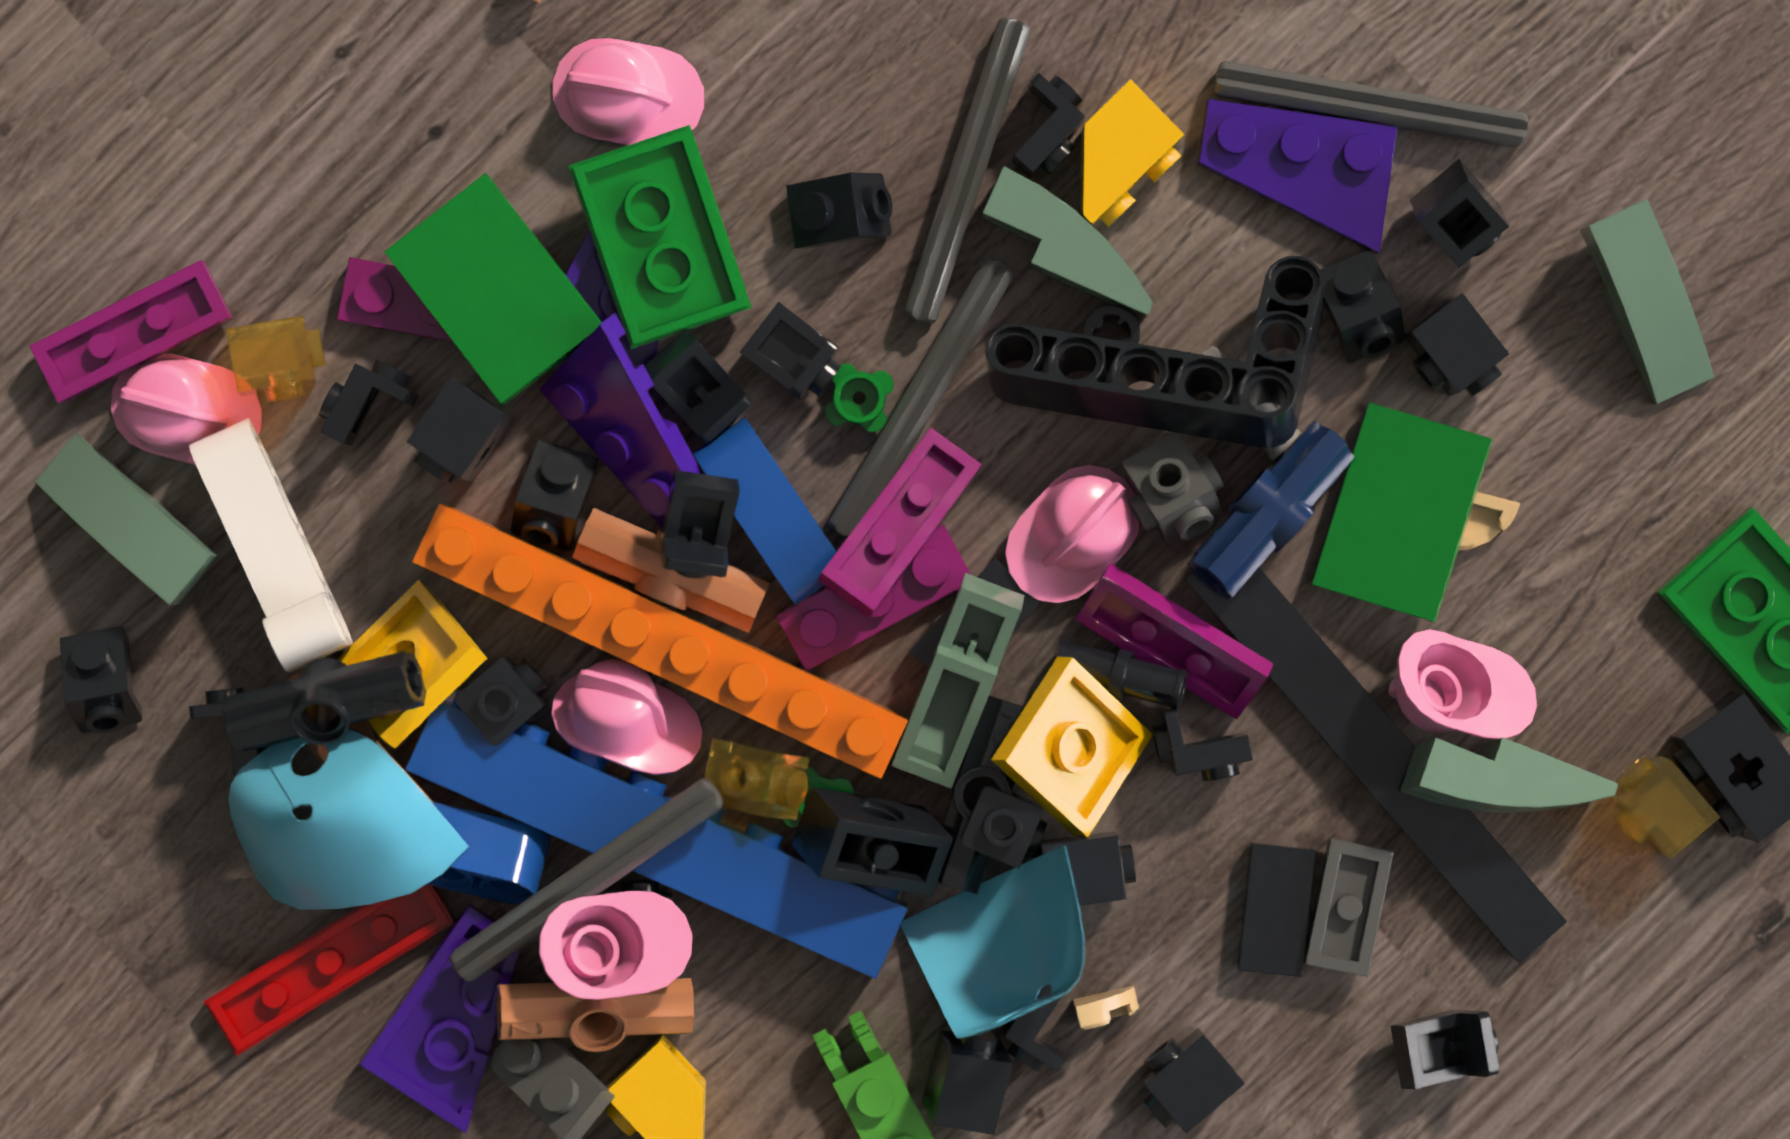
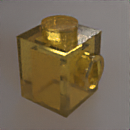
(275, 358)
(758, 778)
(1661, 806)

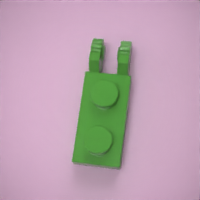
(873, 1091)

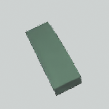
(1067, 243)
(1649, 301)
(126, 520)
(958, 680)
(1499, 778)

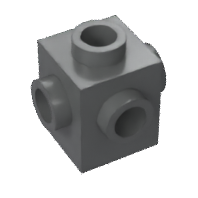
(1173, 490)

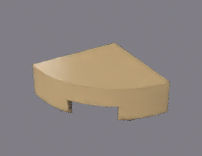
(1487, 520)
(1101, 1007)

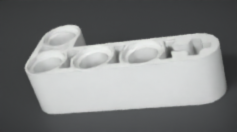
(271, 546)

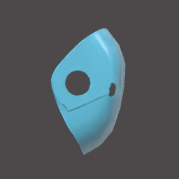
(367, 831)
(1001, 946)

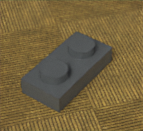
(1348, 907)
(551, 1084)

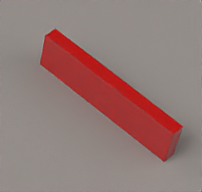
(325, 965)

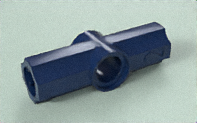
(1271, 510)

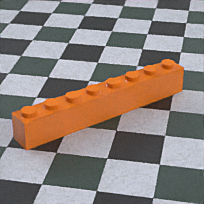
(660, 640)

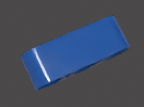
(769, 509)
(501, 859)

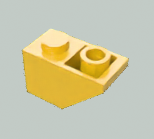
(1120, 147)
(659, 1095)

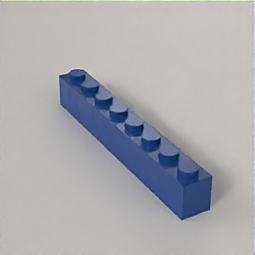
(713, 862)

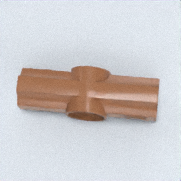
(636, 557)
(592, 1025)

